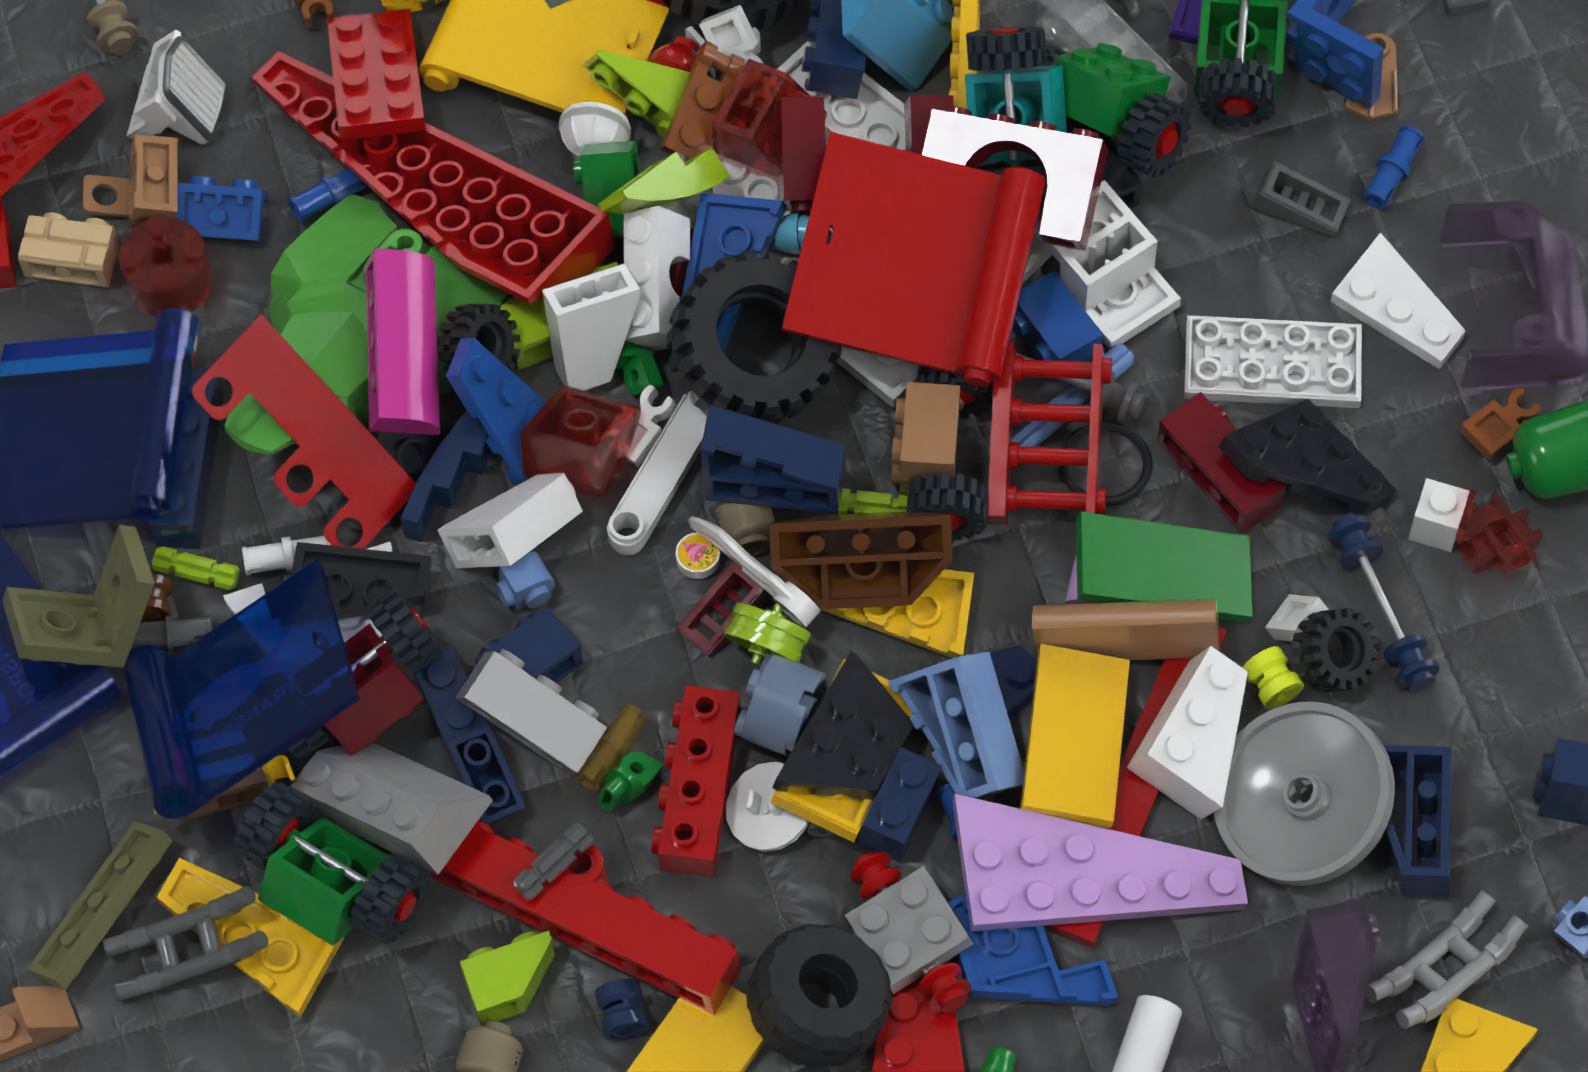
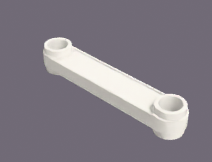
(658, 477)

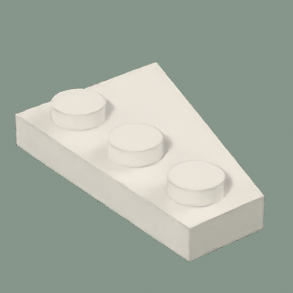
(1398, 304)

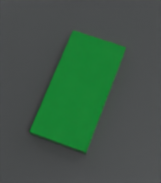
(1162, 562)

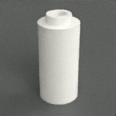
(1148, 1035)

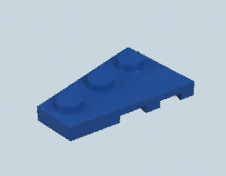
(496, 398)

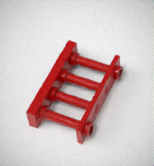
(1011, 411)

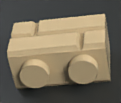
(69, 250)

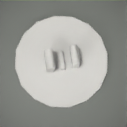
(754, 818)

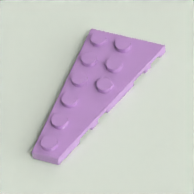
(1059, 871)

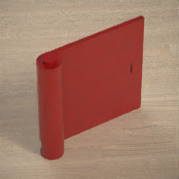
(917, 258)

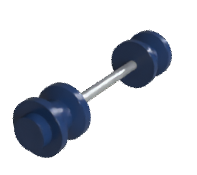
(1406, 651)

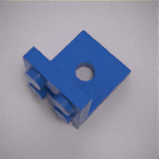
(1333, 52)

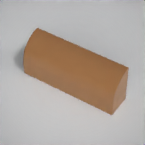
(1130, 628)

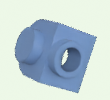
(525, 583)
(1573, 926)

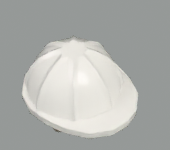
(592, 124)

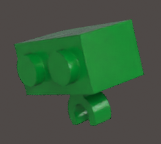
(603, 170)

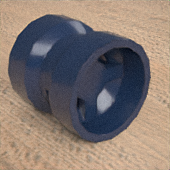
(621, 1009)

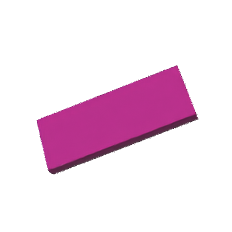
(402, 343)

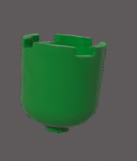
(1552, 452)

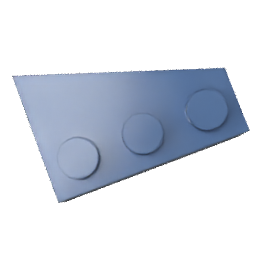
(966, 723)

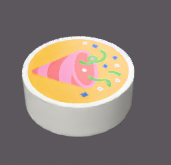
(697, 556)

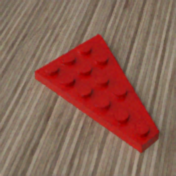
(42, 124)

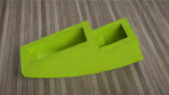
(667, 183)

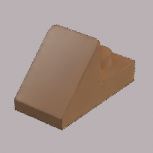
(35, 1019)

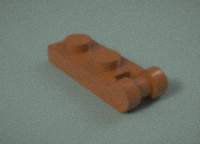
(700, 102)

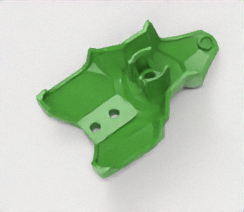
(322, 309)

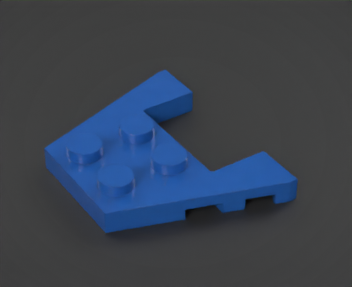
(1023, 968)

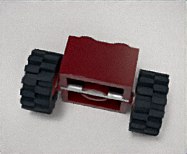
(380, 676)

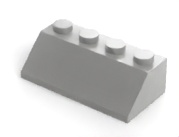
(392, 802)

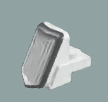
(178, 92)

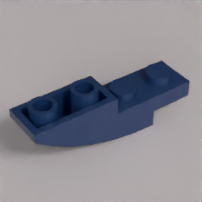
(468, 737)

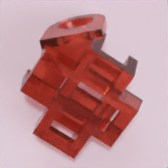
(1491, 542)

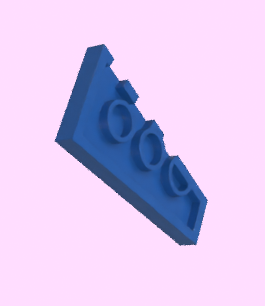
(725, 228)

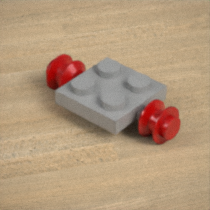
(910, 930)

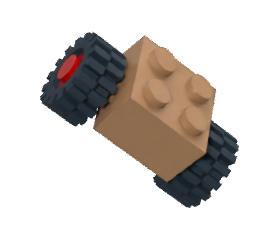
(927, 449)

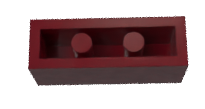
(1192, 440)

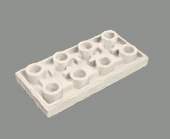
(1273, 361)

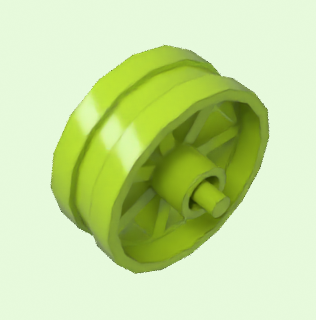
(766, 632)

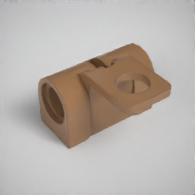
(148, 189)

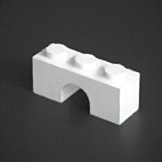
(652, 243)

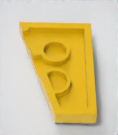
(1475, 1040)

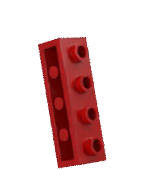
(698, 781)

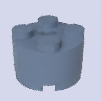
(781, 703)

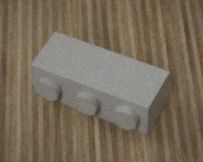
(532, 710)

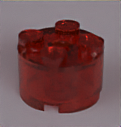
(165, 265)

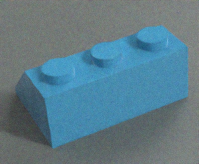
(899, 35)

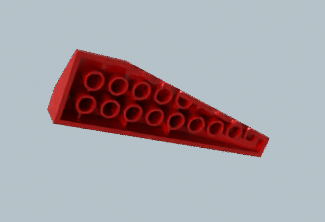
(457, 196)

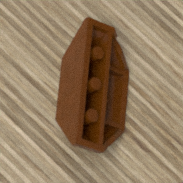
(862, 556)

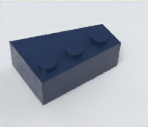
(1420, 819)

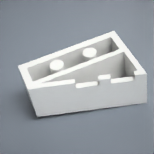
(1195, 734)

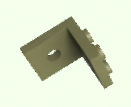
(87, 627)

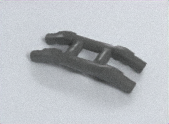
(162, 936)

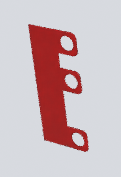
(328, 433)

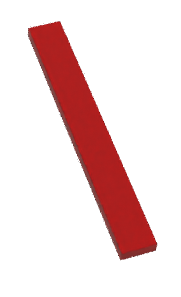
(1134, 795)

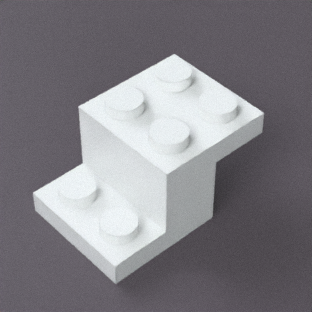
(1116, 272)

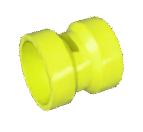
(1274, 680)

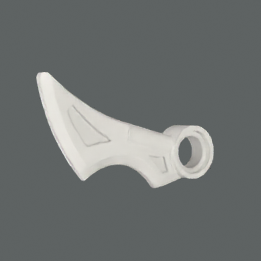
(794, 601)

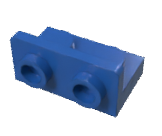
(222, 210)

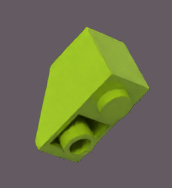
(507, 977)

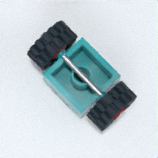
(1013, 82)

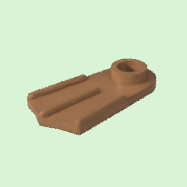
(1388, 102)

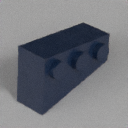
(770, 464)

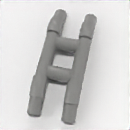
(1452, 940)

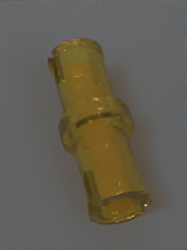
(611, 746)

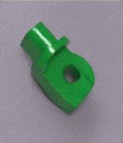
(639, 368)
(626, 786)

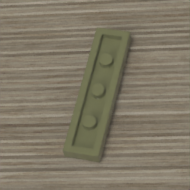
(99, 905)

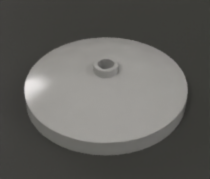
(1283, 762)

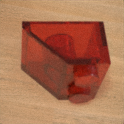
(580, 437)

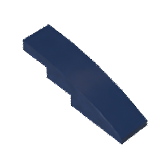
(441, 480)

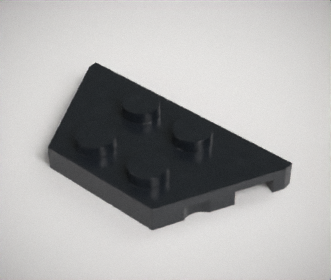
(848, 737)

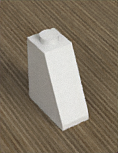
(590, 324)
(511, 522)

